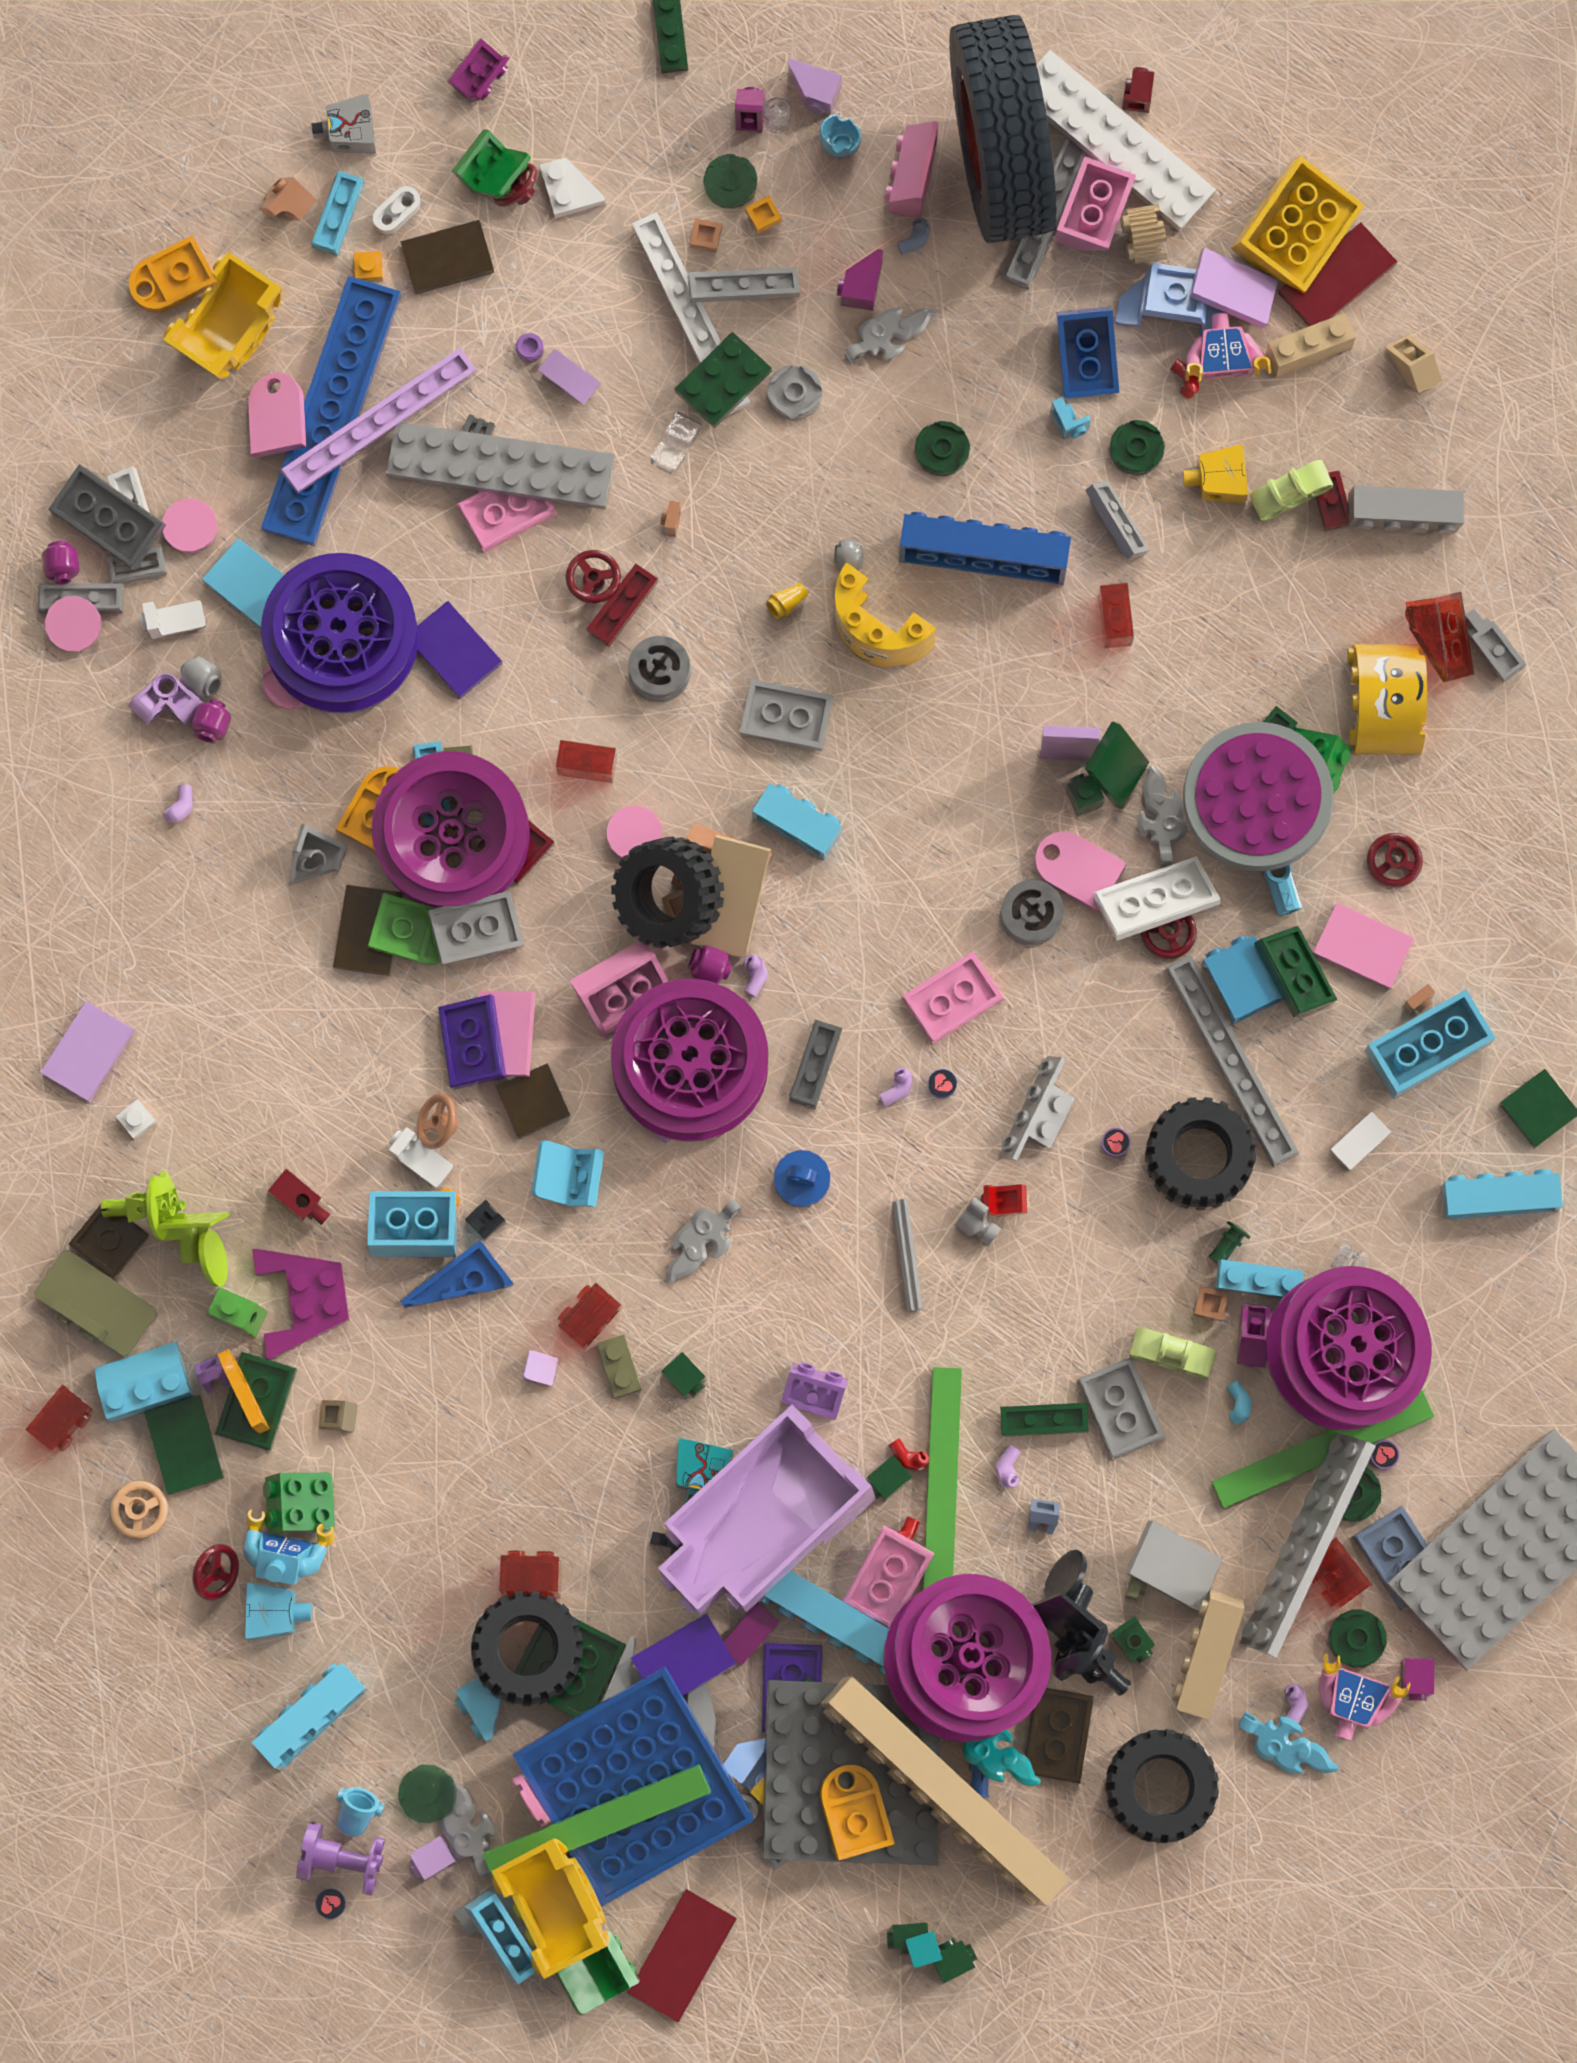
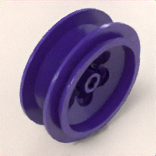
(331, 680)

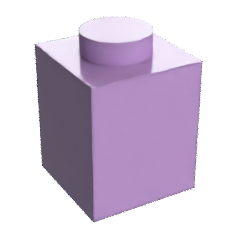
(431, 1859)

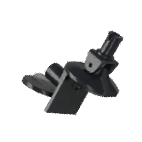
(1078, 1631)

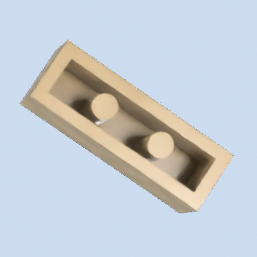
(1310, 345)

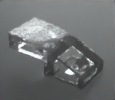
(676, 443)

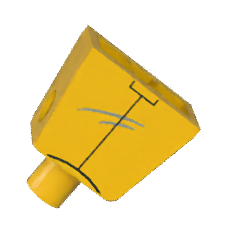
(1220, 475)

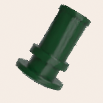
(1229, 1242)

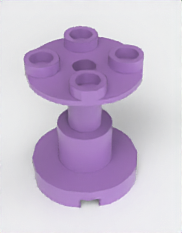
(329, 1855)

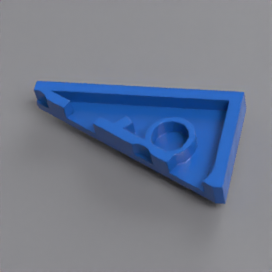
(467, 1275)

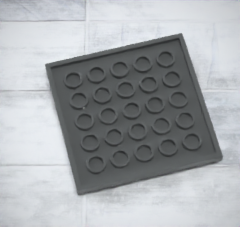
(800, 1754)

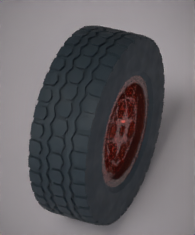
(1003, 128)

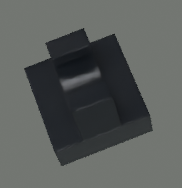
(485, 1220)

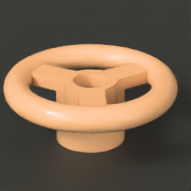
(130, 1503)

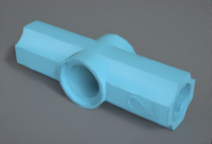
(1283, 892)

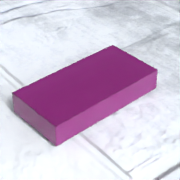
(750, 1633)

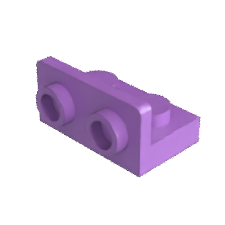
(814, 1390)

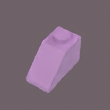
(815, 86)

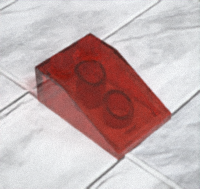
(1442, 633)

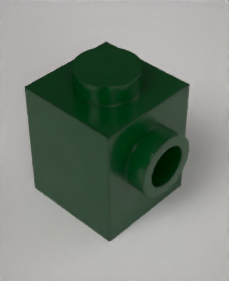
(1084, 794)
(955, 1959)

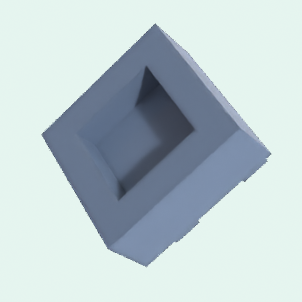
(1044, 1512)

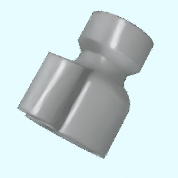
(974, 1222)

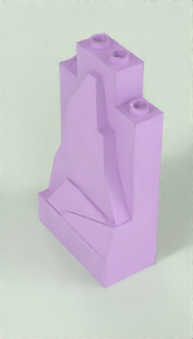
(761, 1516)

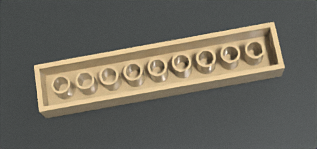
(944, 1791)

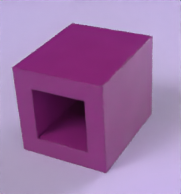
(1421, 1677)

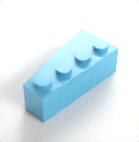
(309, 1717)

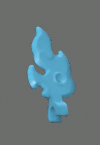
(1274, 1746)

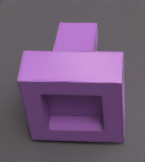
(210, 1370)

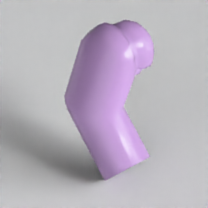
(182, 807)
(757, 973)
(900, 1087)
(1005, 1469)
(1297, 1702)

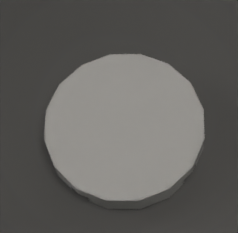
(794, 392)

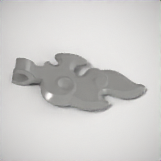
(888, 324)
(1169, 813)
(703, 1228)
(463, 1838)

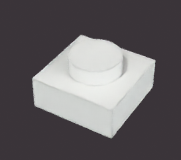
(136, 1119)

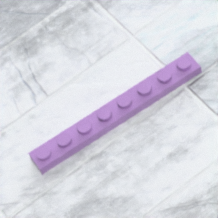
(378, 420)

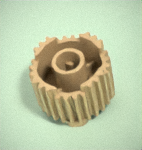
(1144, 234)

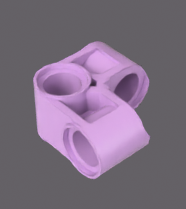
(151, 702)

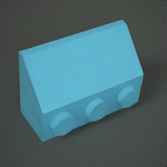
(412, 1224)
(143, 1382)

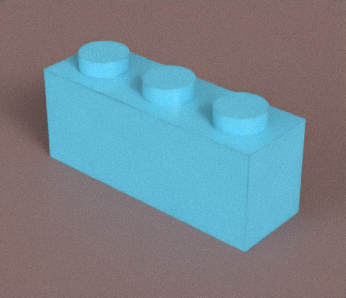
(797, 820)
(501, 1936)

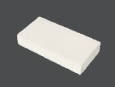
(1360, 1141)

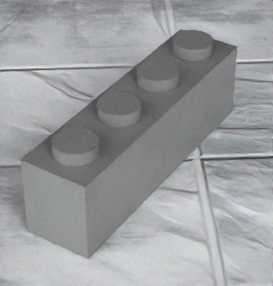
(1406, 509)

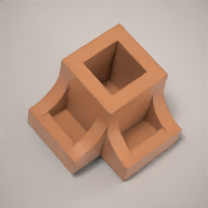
(289, 198)

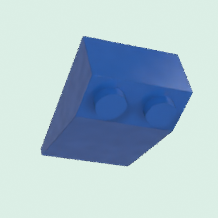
(1087, 352)

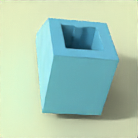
(482, 1708)

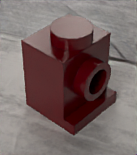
(1138, 90)

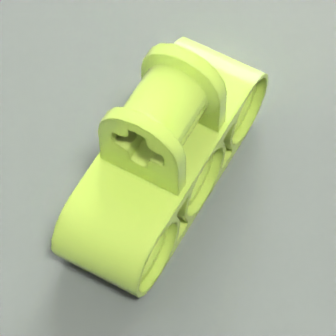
(1291, 490)
(1172, 1353)

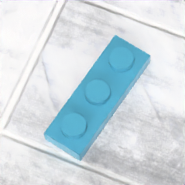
(1256, 1278)

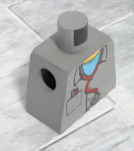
(348, 126)

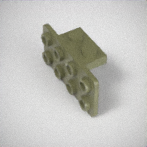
(95, 1303)

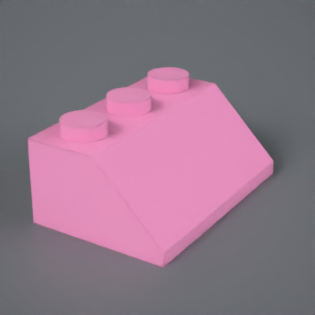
(912, 169)
(1094, 206)
(616, 983)

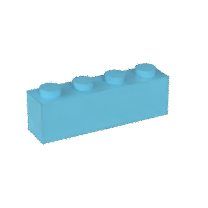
(1501, 1195)

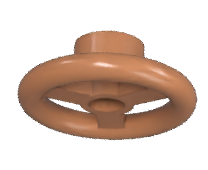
(443, 1122)

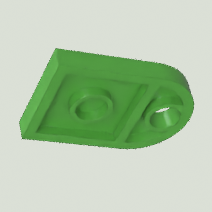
(404, 931)

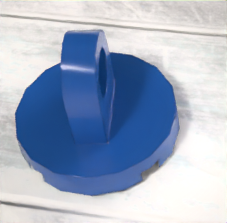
(802, 1178)

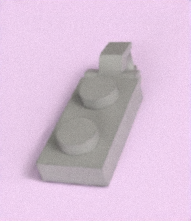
(1494, 646)

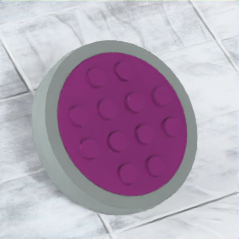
(1258, 796)

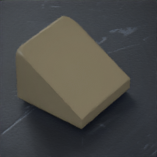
(338, 1415)

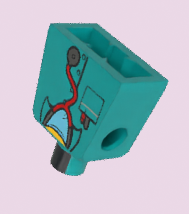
(699, 1464)

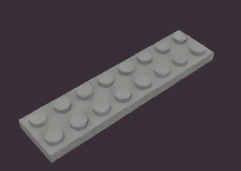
(500, 465)
(1306, 1544)

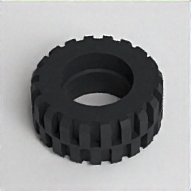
(637, 903)
(1215, 1118)
(516, 1609)
(1202, 1786)

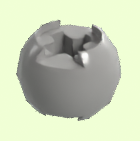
(848, 551)

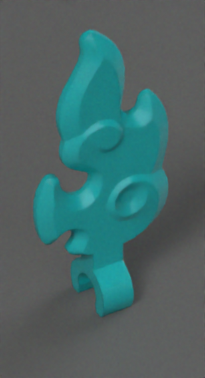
(996, 1761)

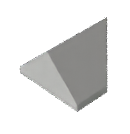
(314, 855)

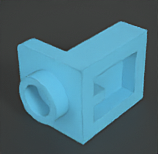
(1064, 419)

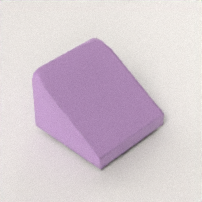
(540, 1368)

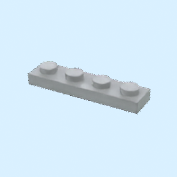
(743, 284)

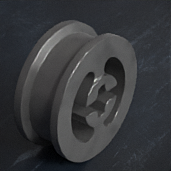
(642, 657)
(1047, 897)

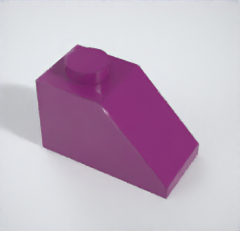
(749, 109)
(861, 282)
(1252, 1334)

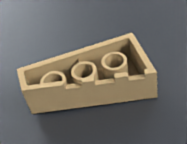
(1209, 1655)

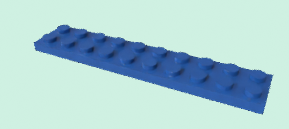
(334, 401)

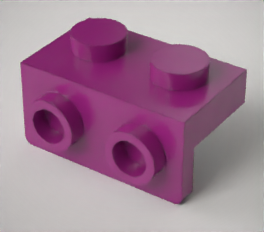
(478, 71)

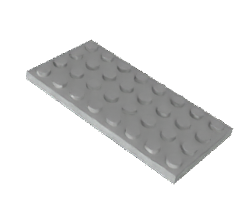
(1498, 1555)

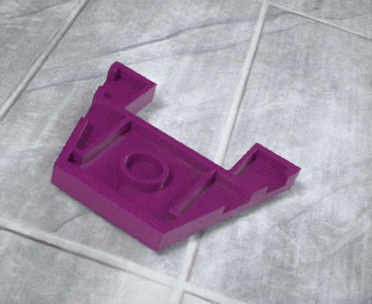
(315, 1297)

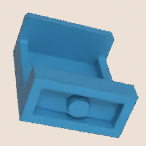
(1242, 979)

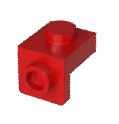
(1005, 1199)

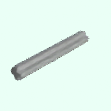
(907, 1255)

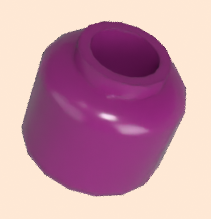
(60, 562)
(211, 721)
(709, 964)

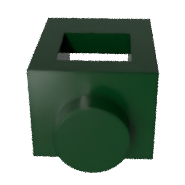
(1122, 1636)
(900, 1932)

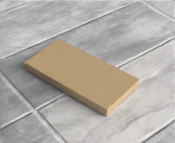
(743, 876)

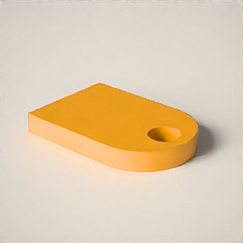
(173, 274)
(357, 819)
(243, 1391)
(855, 1814)

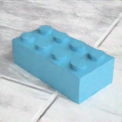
(1429, 1044)

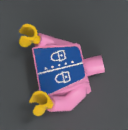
(1224, 352)
(1356, 1698)

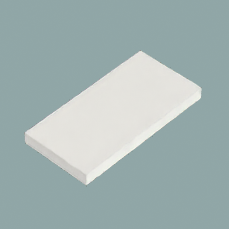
(1156, 898)

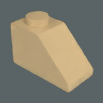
(1414, 363)

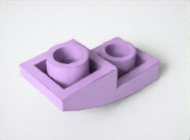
(569, 376)

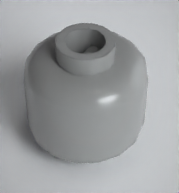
(201, 677)

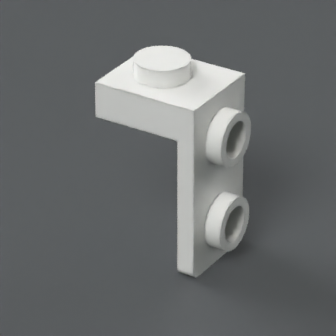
(172, 619)
(421, 1160)

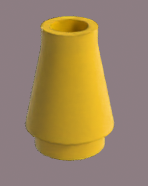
(785, 601)

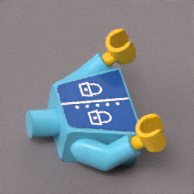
(283, 1557)

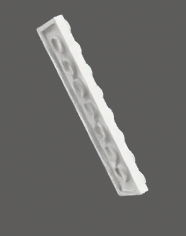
(1119, 141)

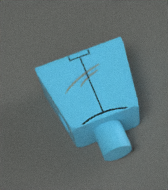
(273, 1611)

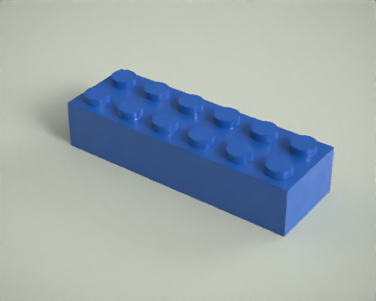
(984, 548)

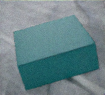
(923, 1949)

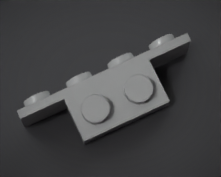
(1041, 1112)

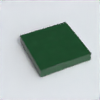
(1539, 1108)

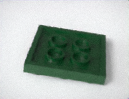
(598, 1662)

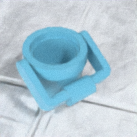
(357, 1810)

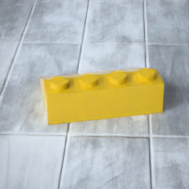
(1297, 225)

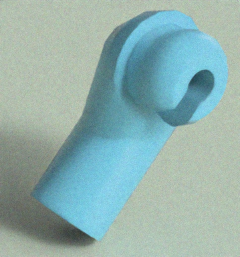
(1242, 1403)

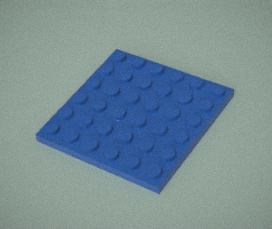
(619, 1749)

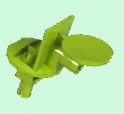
(191, 1230)

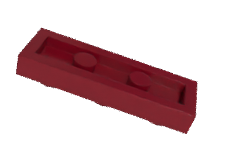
(622, 605)

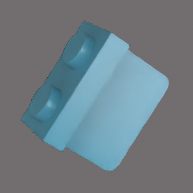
(567, 1174)

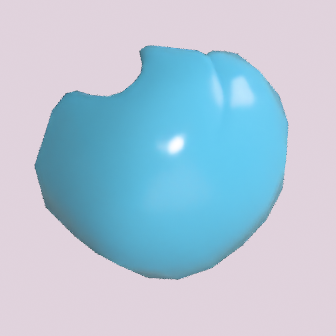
(839, 136)

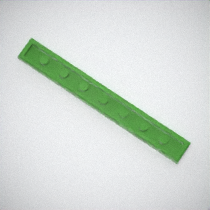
(1309, 1455)
(943, 1472)
(608, 1816)

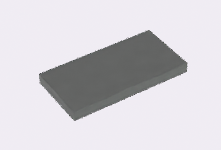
(107, 517)

